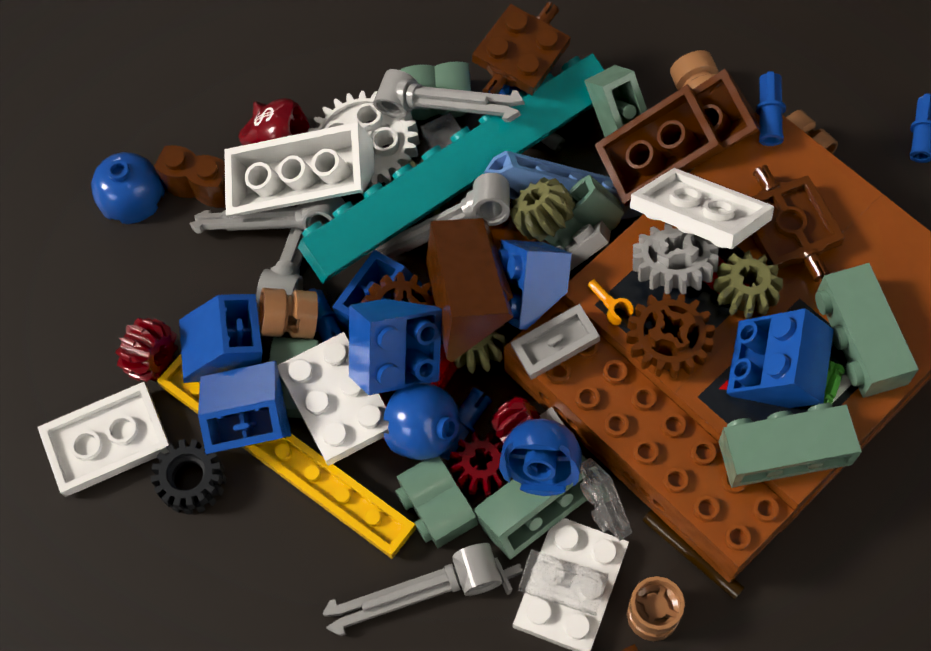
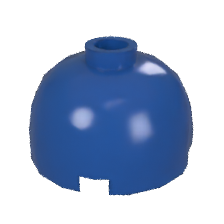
(126, 187)
(421, 421)
(541, 457)

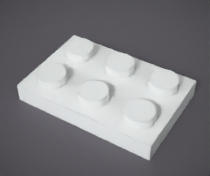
(702, 208)
(330, 402)
(104, 439)
(560, 623)

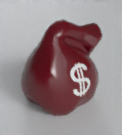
(274, 121)

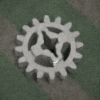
(677, 259)

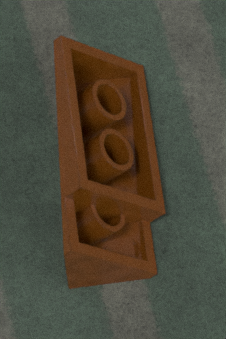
(677, 134)
(467, 283)

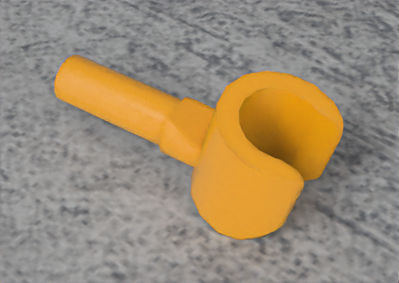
(611, 303)

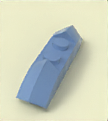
(524, 169)

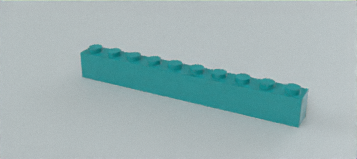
(445, 172)

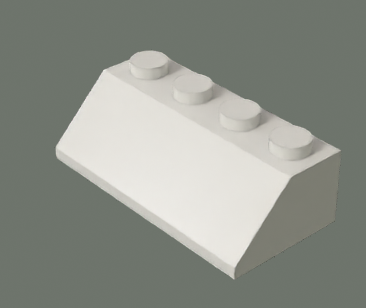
(298, 169)

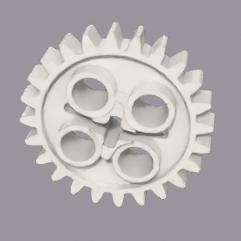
(384, 130)

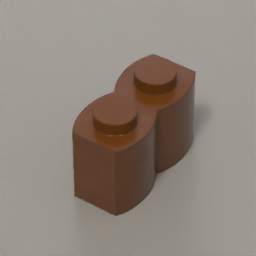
(192, 175)

